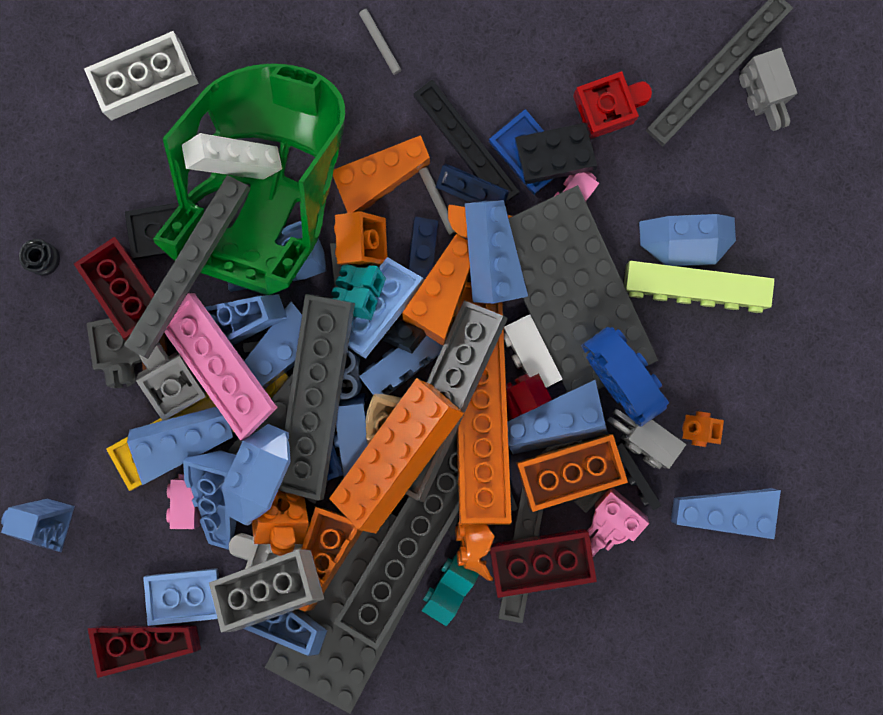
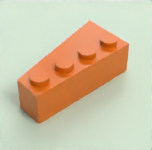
(378, 174)
(441, 292)
(330, 541)

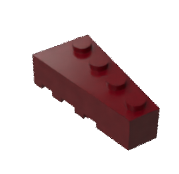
(131, 647)

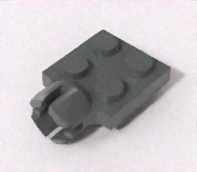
(111, 355)

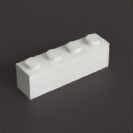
(231, 156)

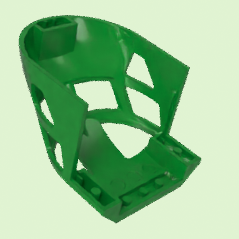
(273, 105)

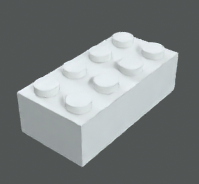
(141, 76)

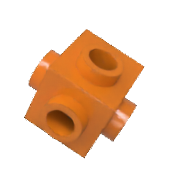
(702, 429)

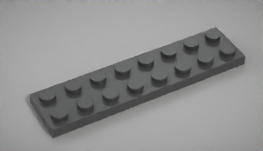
(458, 374)
(316, 393)

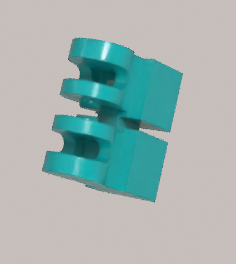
(359, 287)

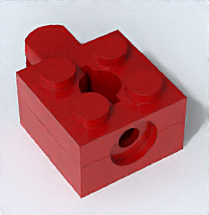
(610, 103)

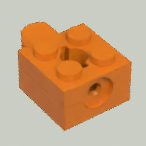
(282, 524)

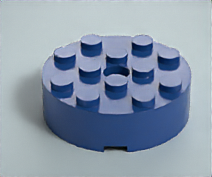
(625, 375)

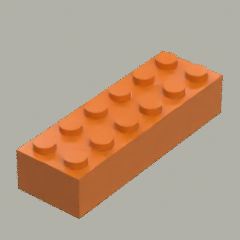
(396, 456)

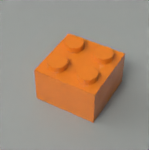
(360, 239)

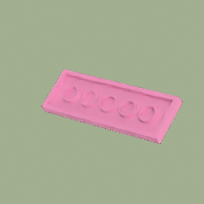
(219, 367)

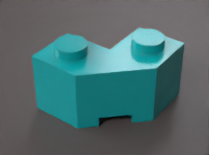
(449, 591)

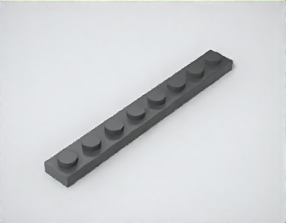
(718, 70)
(187, 267)

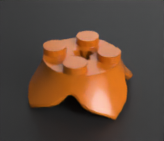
(474, 544)

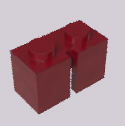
(525, 395)

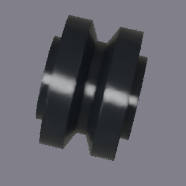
(29, 254)

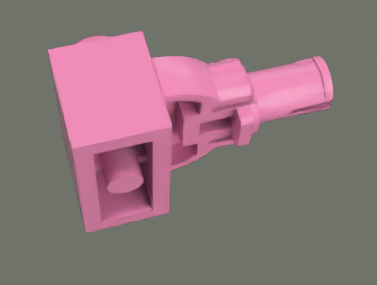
(615, 521)

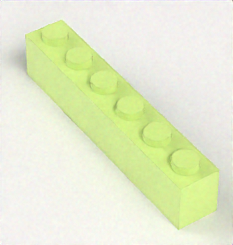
(698, 285)

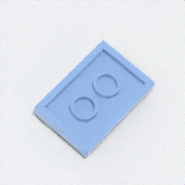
(179, 597)

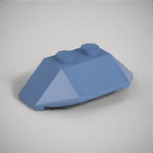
(688, 238)
(256, 474)

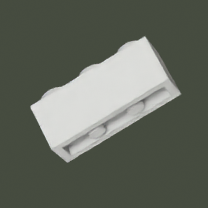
(530, 350)

